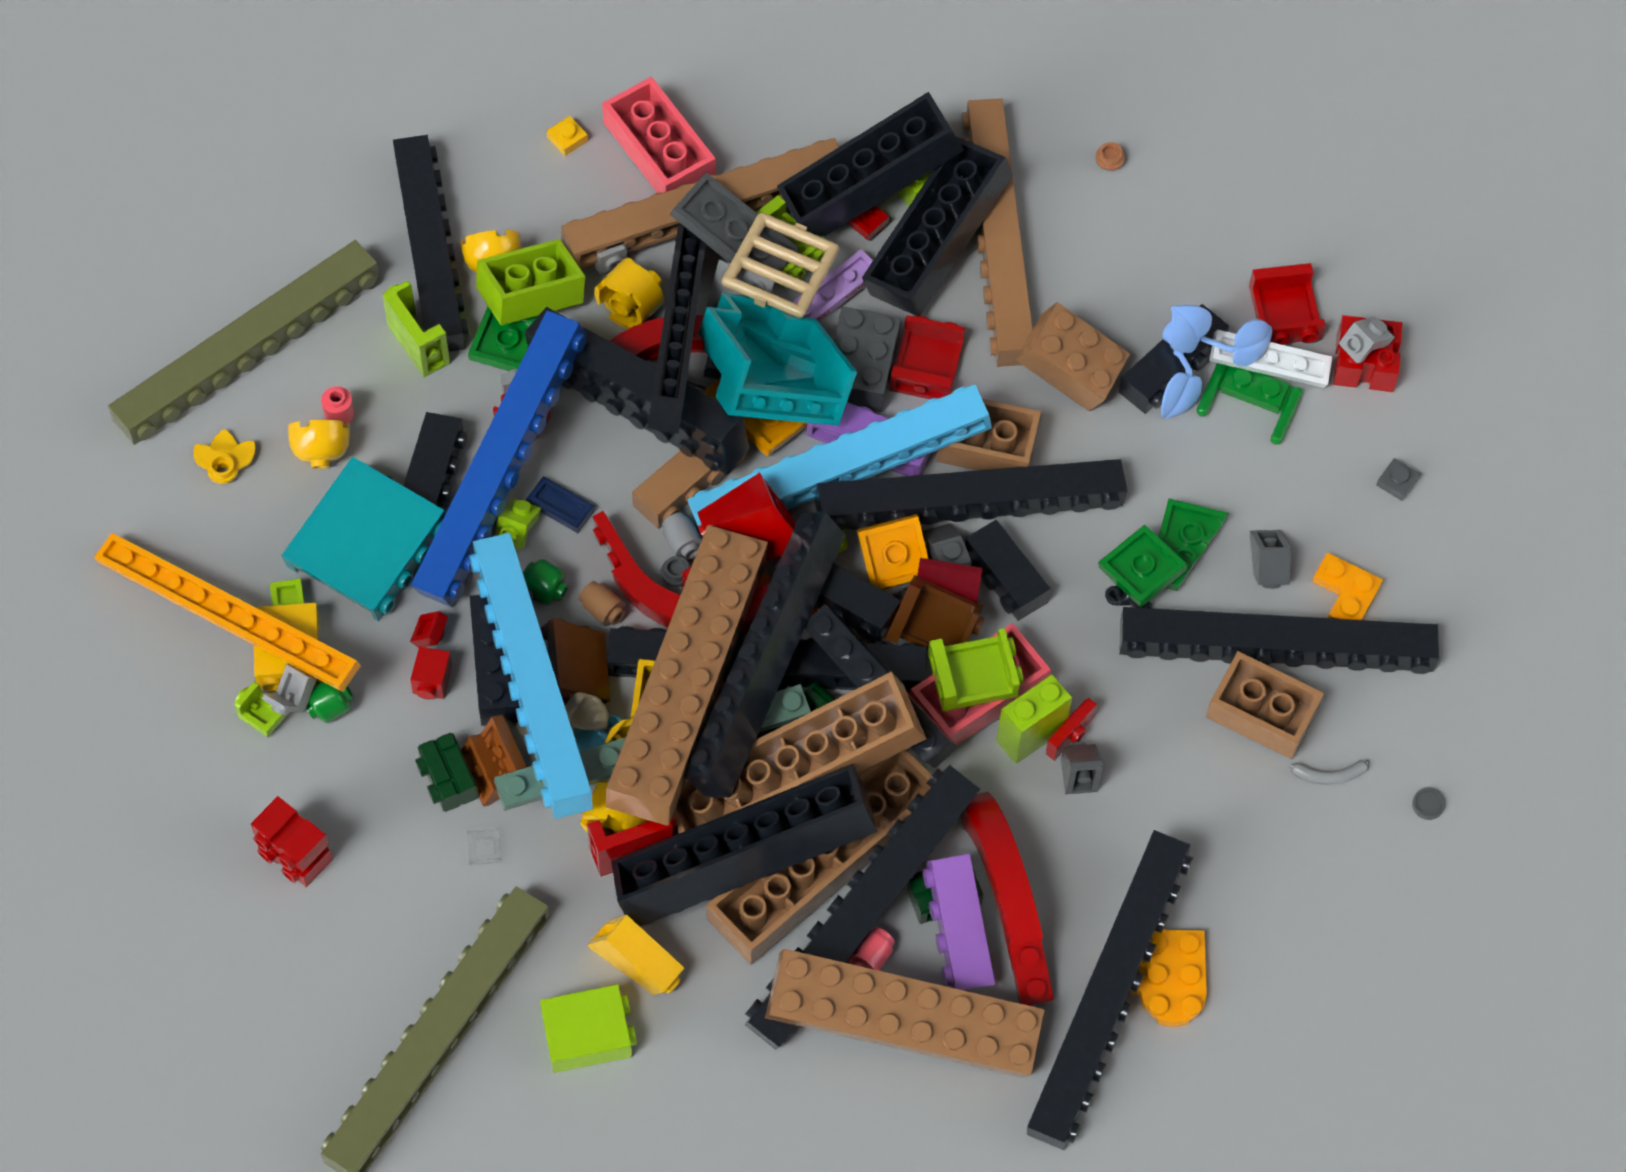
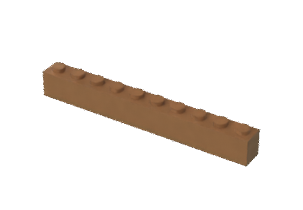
(650, 221)
(1000, 242)

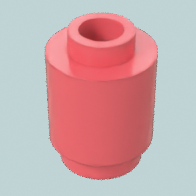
(338, 404)
(873, 950)

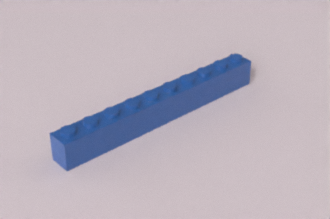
(500, 457)

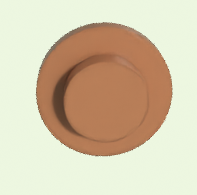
(1110, 156)

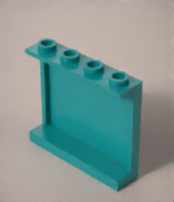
(365, 537)

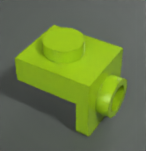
(517, 520)
(257, 711)

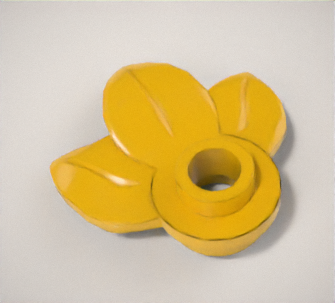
(224, 453)

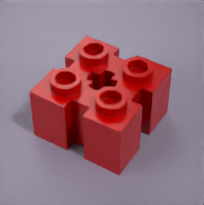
(1378, 368)
(291, 841)

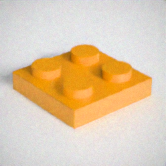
(892, 551)

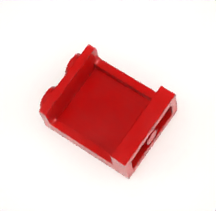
(1287, 303)
(927, 358)
(611, 847)

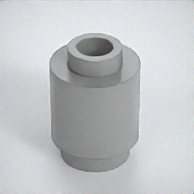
(681, 535)

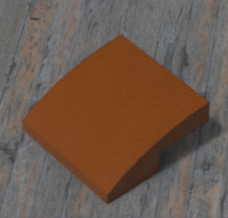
(490, 756)

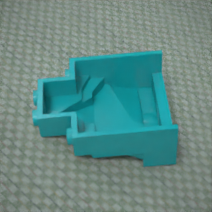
(775, 363)

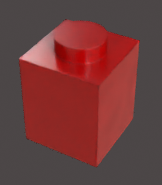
(431, 673)

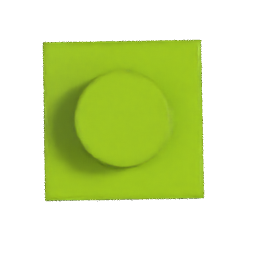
(287, 592)

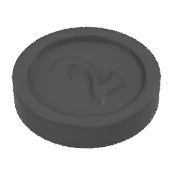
(1428, 803)

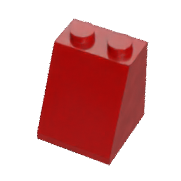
(754, 512)

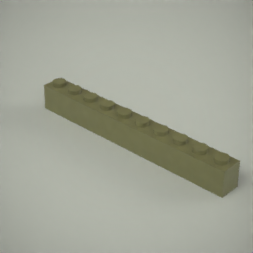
(244, 342)
(435, 1034)

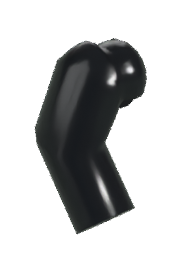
(1117, 597)

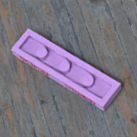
(838, 286)

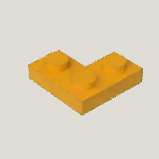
(1352, 584)

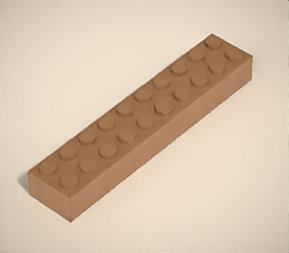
(686, 675)

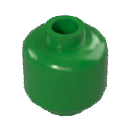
(545, 581)
(328, 702)

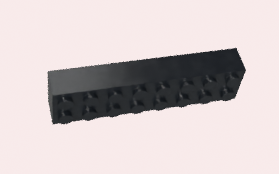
(625, 388)
(743, 846)

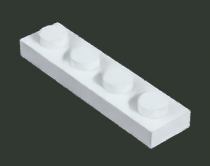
(1279, 361)

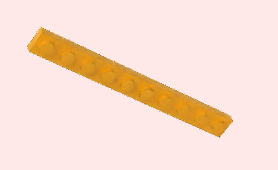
(228, 612)

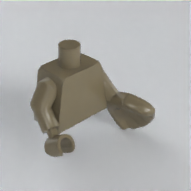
(584, 713)

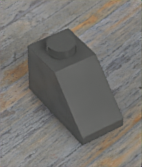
(946, 545)
(1270, 558)
(1081, 768)

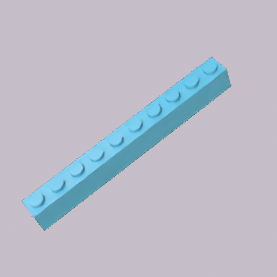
(868, 451)
(532, 677)

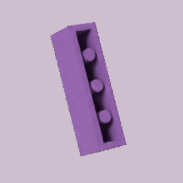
(855, 419)
(959, 922)

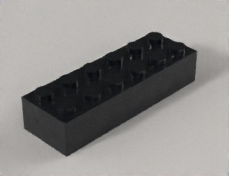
(870, 167)
(937, 228)

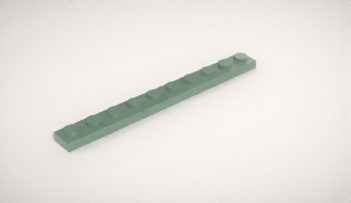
(599, 762)

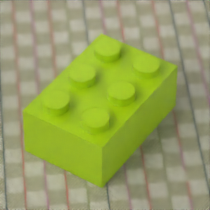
(529, 280)

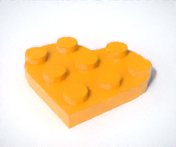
(1175, 978)

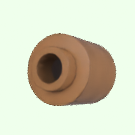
(602, 603)

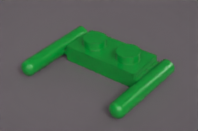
(1256, 390)

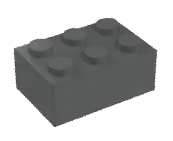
(870, 346)

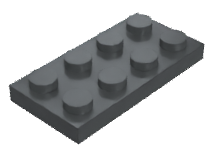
(724, 221)

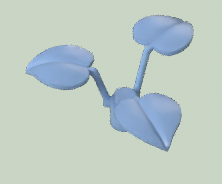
(1183, 334)

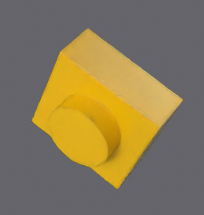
(567, 135)

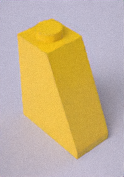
(636, 955)

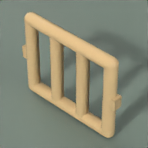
(763, 297)

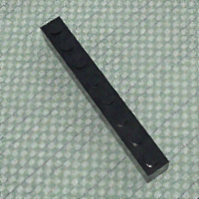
(428, 238)

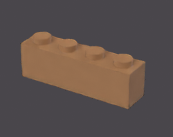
(672, 485)

